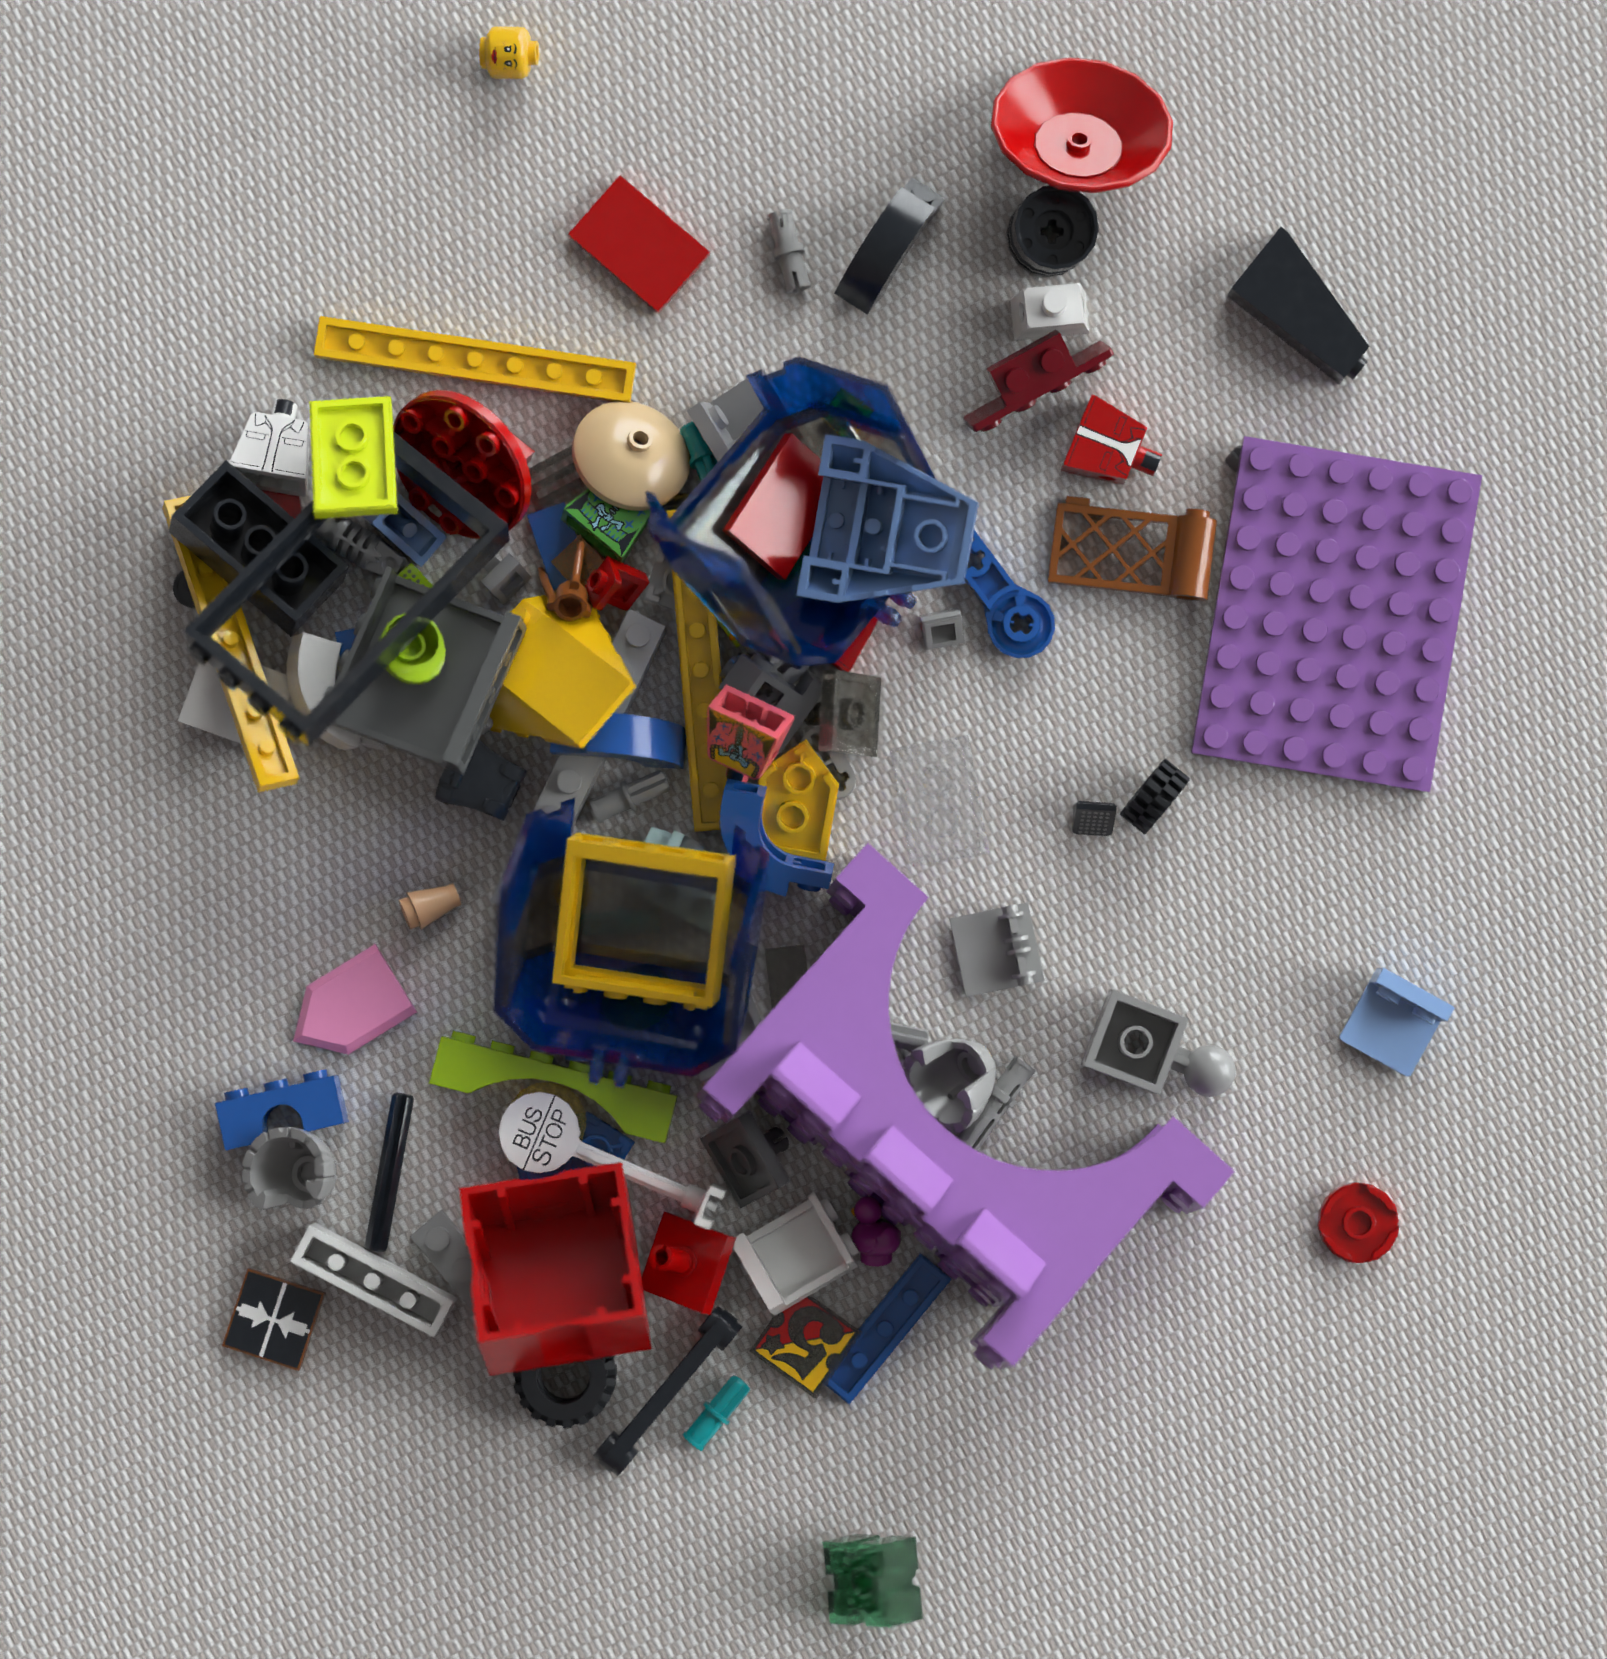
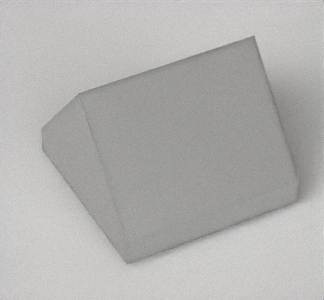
(942, 628)

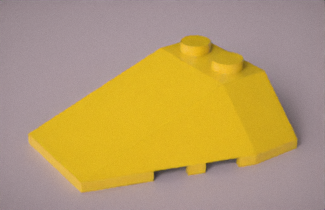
(561, 678)

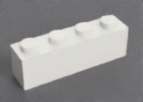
(374, 1279)

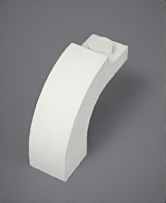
(309, 675)

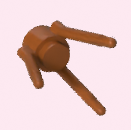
(571, 597)

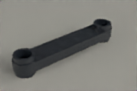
(618, 1449)

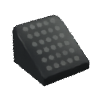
(1093, 818)

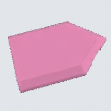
(352, 1004)

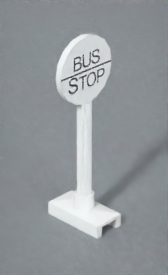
(544, 1133)

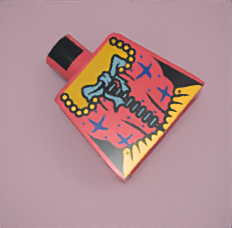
(744, 733)

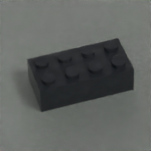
(228, 528)

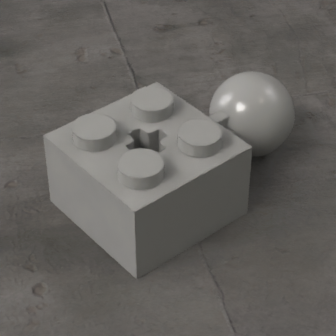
(1206, 1069)

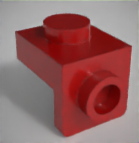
(615, 585)

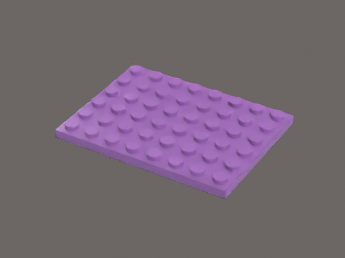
(1336, 614)

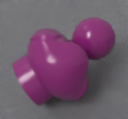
(871, 1237)

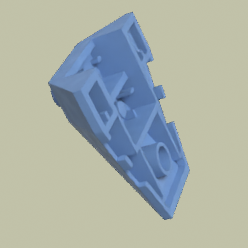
(883, 527)

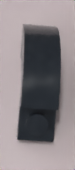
(888, 245)

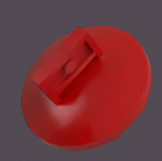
(472, 450)

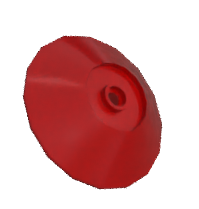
(1082, 125)

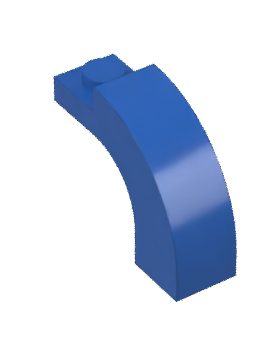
(637, 739)
(743, 806)

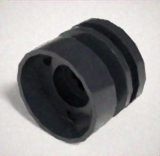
(1068, 215)

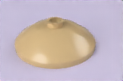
(622, 469)

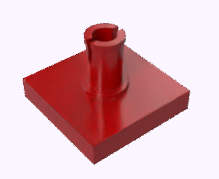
(687, 1263)

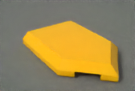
(799, 802)

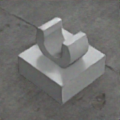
(505, 577)

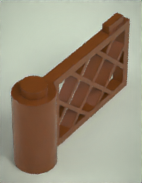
(1186, 555)

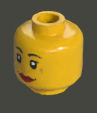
(508, 52)

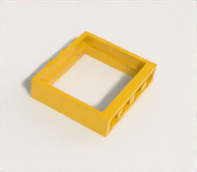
(621, 984)

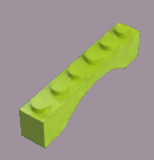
(470, 1066)

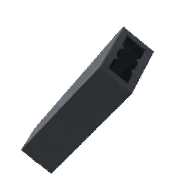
(1299, 308)

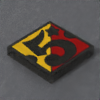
(806, 1344)

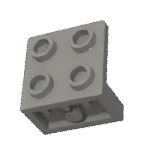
(726, 417)

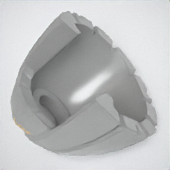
(952, 1080)
(288, 1168)

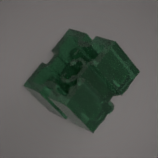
(873, 1580)

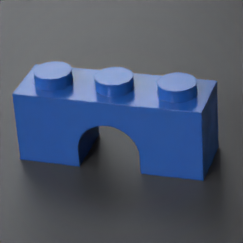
(246, 1116)

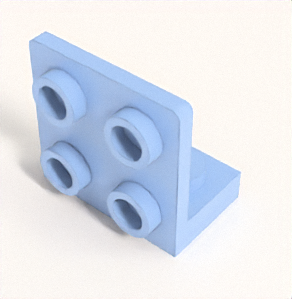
(1394, 1021)

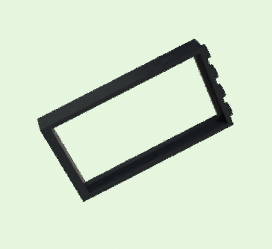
(264, 699)

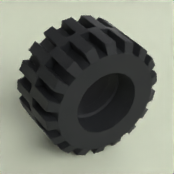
(567, 1411)

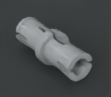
(788, 251)

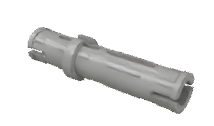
(1002, 1098)

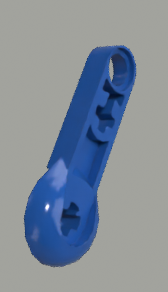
(1005, 600)

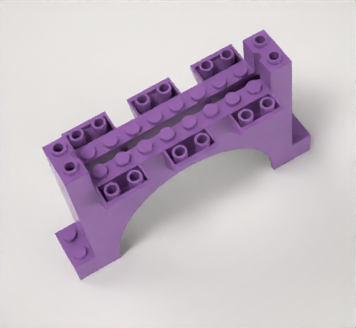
(1003, 1228)

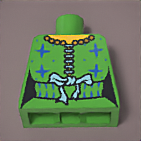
(605, 526)

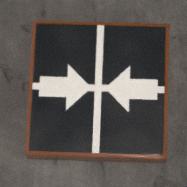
(273, 1319)

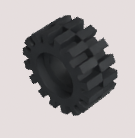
(1155, 796)

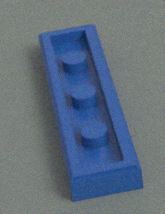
(888, 1326)

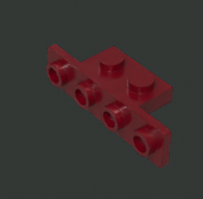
(1032, 373)

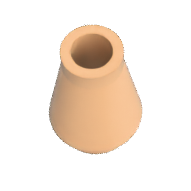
(428, 905)

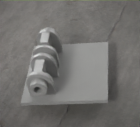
(996, 949)

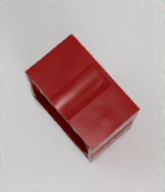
(555, 1269)

